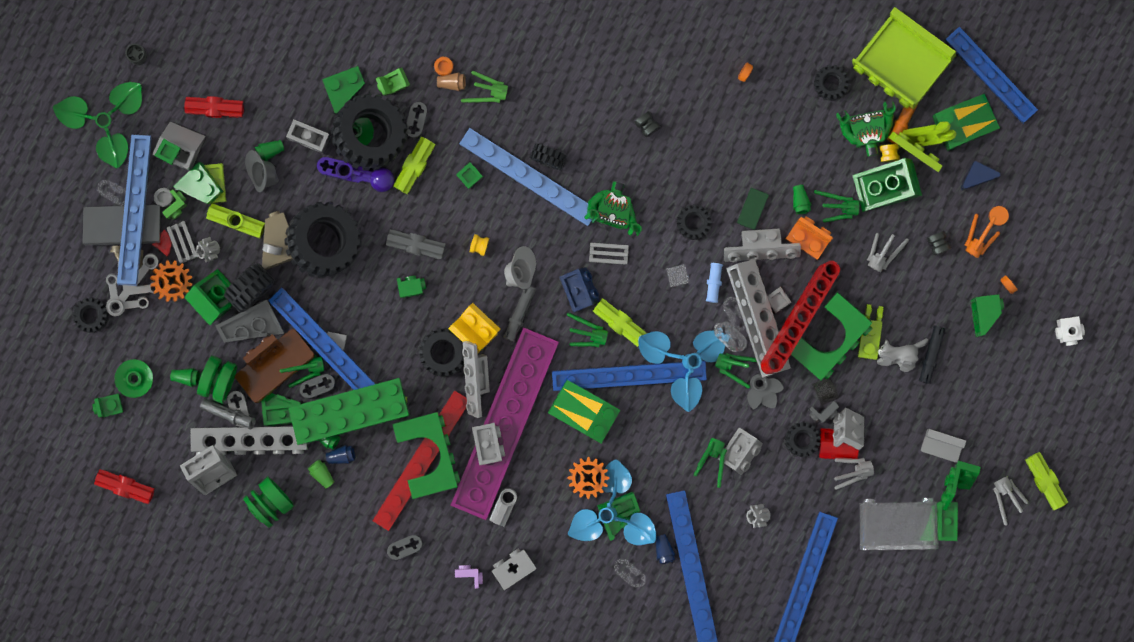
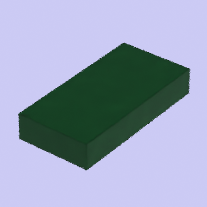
(752, 209)

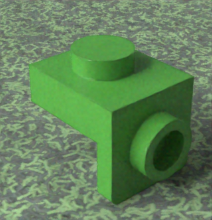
(392, 82)
(174, 210)

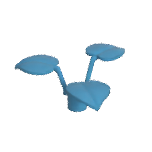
(684, 391)
(638, 530)

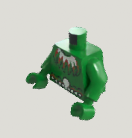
(868, 128)
(613, 209)

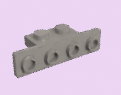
(760, 246)
(475, 378)

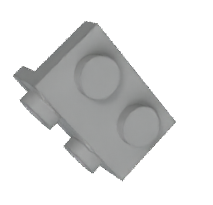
(848, 429)
(487, 443)

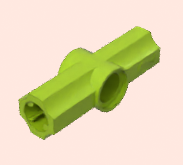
(414, 165)
(224, 217)
(619, 321)
(1046, 481)

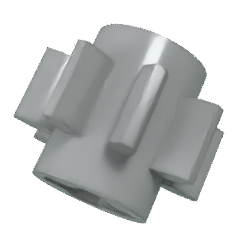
(207, 249)
(758, 515)

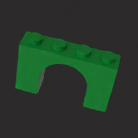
(855, 325)
(444, 476)

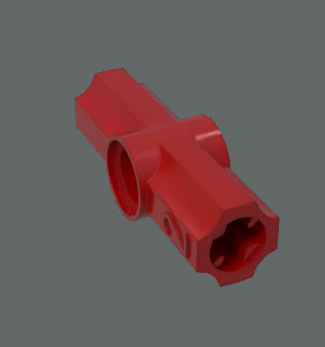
(214, 107)
(124, 486)

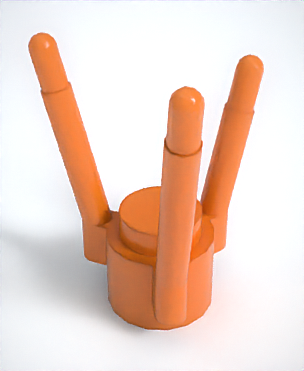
(977, 246)

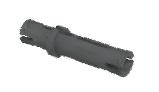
(519, 314)
(234, 416)

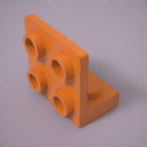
(811, 238)

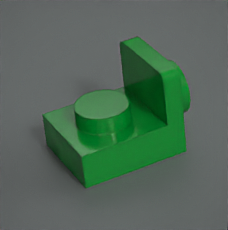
(107, 406)

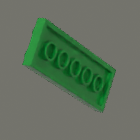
(349, 411)

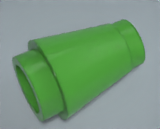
(321, 473)

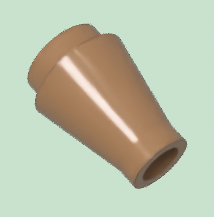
(452, 81)

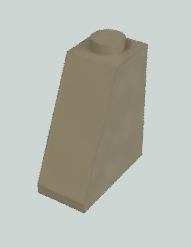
(275, 234)

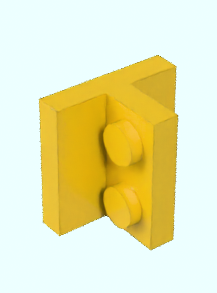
(475, 327)

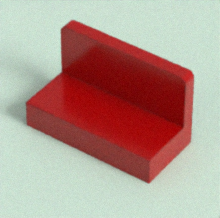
(829, 451)

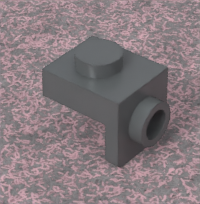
(829, 412)

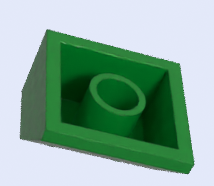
(208, 297)
(985, 312)

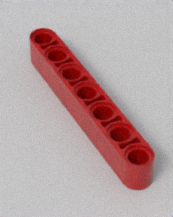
(793, 322)

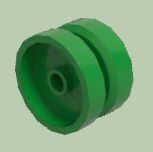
(216, 378)

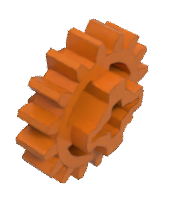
(164, 276)
(598, 468)

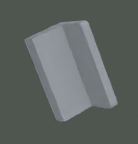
(942, 445)

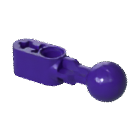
(380, 180)

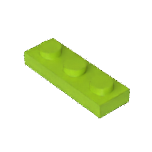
(916, 150)

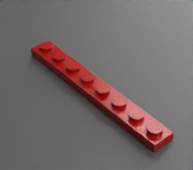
(419, 464)

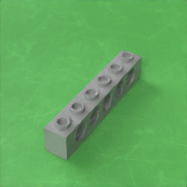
(755, 310)
(200, 435)

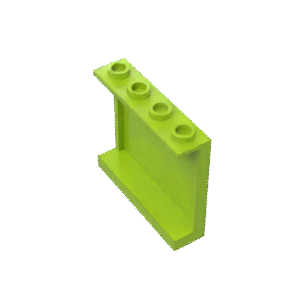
(904, 59)

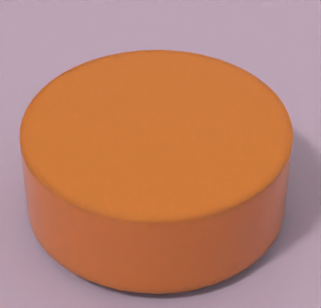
(443, 66)
(745, 72)
(1001, 214)
(1008, 284)

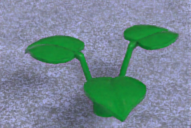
(112, 148)

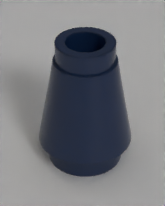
(341, 455)
(664, 550)

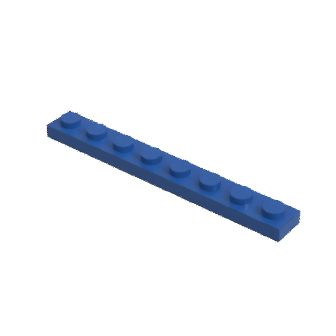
(320, 340)
(626, 375)
(691, 567)
(806, 578)

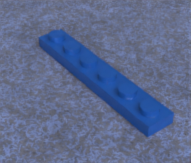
(991, 75)

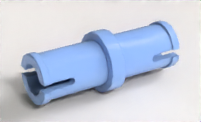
(714, 282)

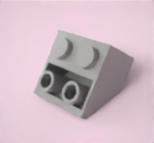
(187, 140)

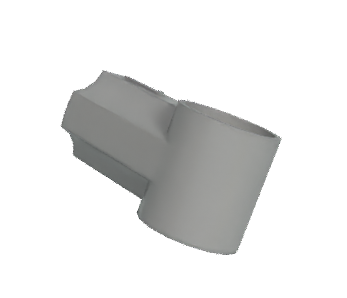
(502, 508)

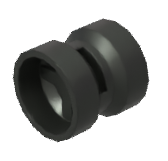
(135, 50)
(651, 125)
(939, 245)

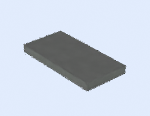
(105, 225)

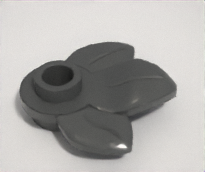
(764, 394)

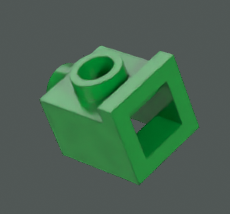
(411, 286)

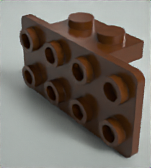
(264, 364)

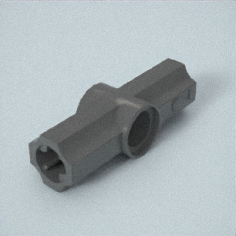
(415, 244)

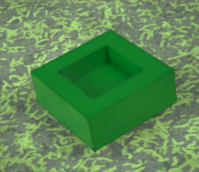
(167, 151)
(469, 175)

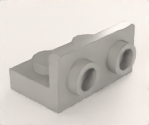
(741, 451)

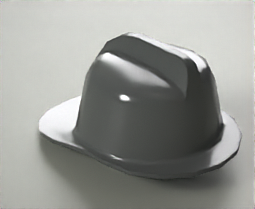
(261, 172)

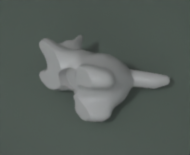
(903, 356)

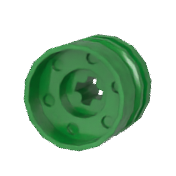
(268, 502)

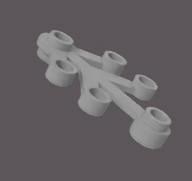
(130, 290)

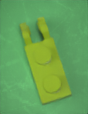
(930, 134)
(870, 343)

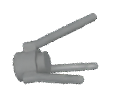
(878, 261)
(862, 470)
(1007, 486)

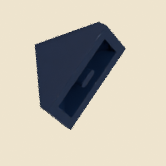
(978, 174)

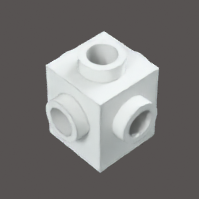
(1076, 328)

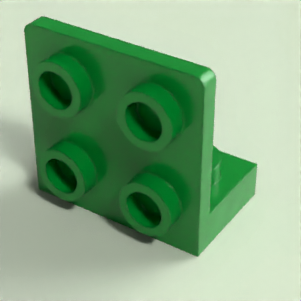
(960, 476)

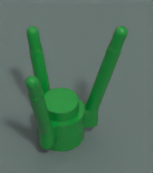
(849, 207)
(597, 336)
(726, 361)
(315, 366)
(714, 449)

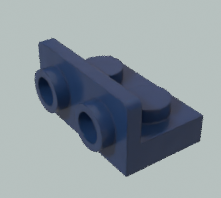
(580, 289)

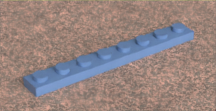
(525, 175)
(134, 210)

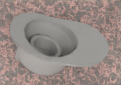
(521, 268)

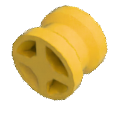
(889, 153)
(479, 245)

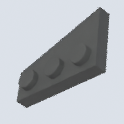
(253, 323)

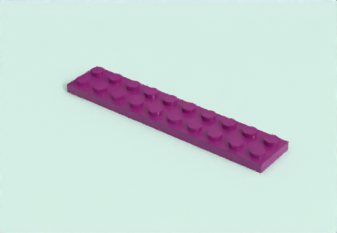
(509, 412)

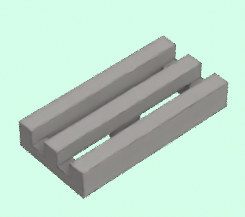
(176, 227)
(608, 261)

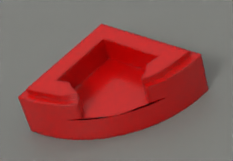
(165, 243)

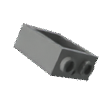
(207, 468)

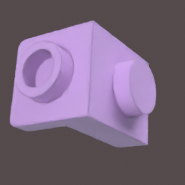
(466, 571)

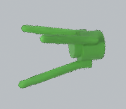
(498, 90)

